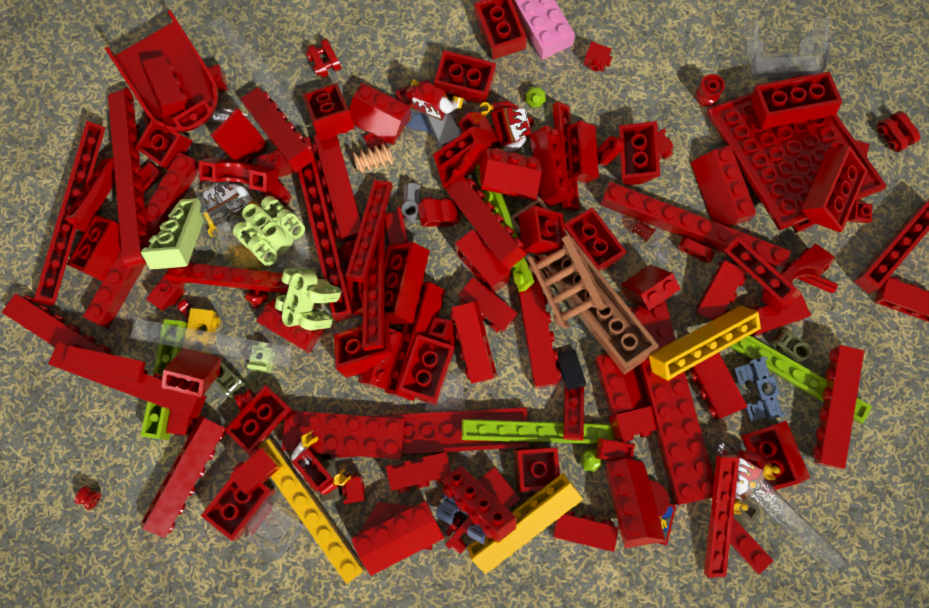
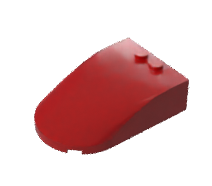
(188, 66)

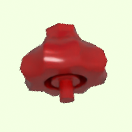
(256, 297)

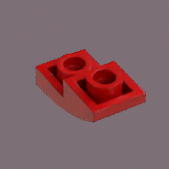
(861, 213)

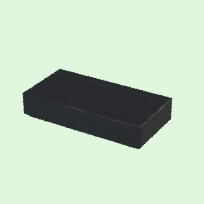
(571, 370)

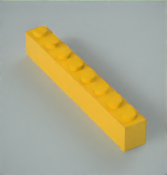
(314, 516)

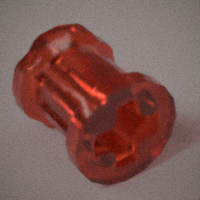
(643, 230)

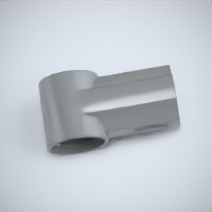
(411, 200)

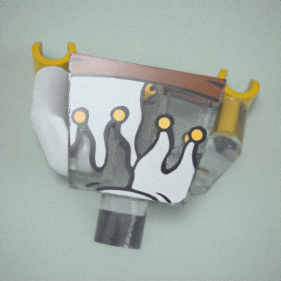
(222, 202)

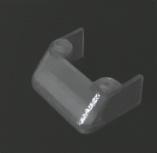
(807, 61)

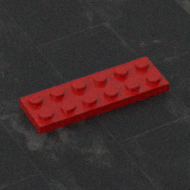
(345, 434)

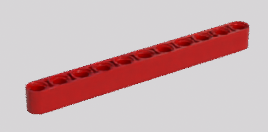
(128, 177)

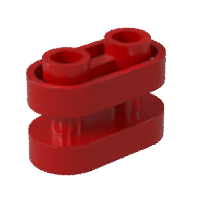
(314, 55)
(898, 131)

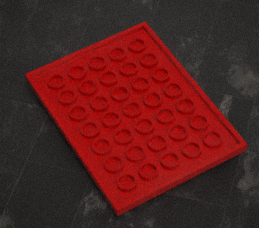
(784, 158)

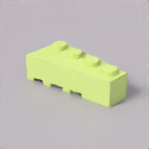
(177, 237)

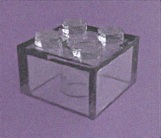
(273, 527)

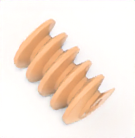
(373, 158)

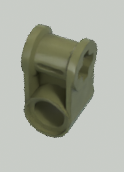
(789, 345)
(229, 381)

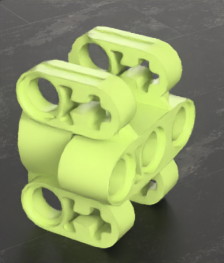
(268, 229)
(302, 293)

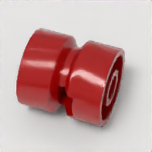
(709, 90)

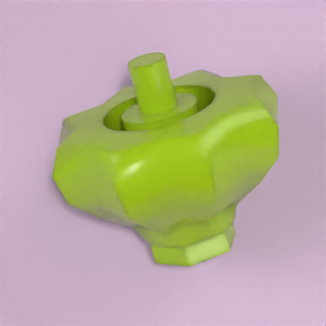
(535, 97)
(589, 461)

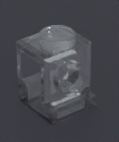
(223, 231)

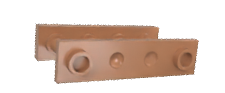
(587, 282)

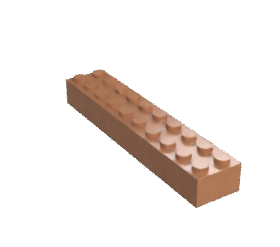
(613, 327)

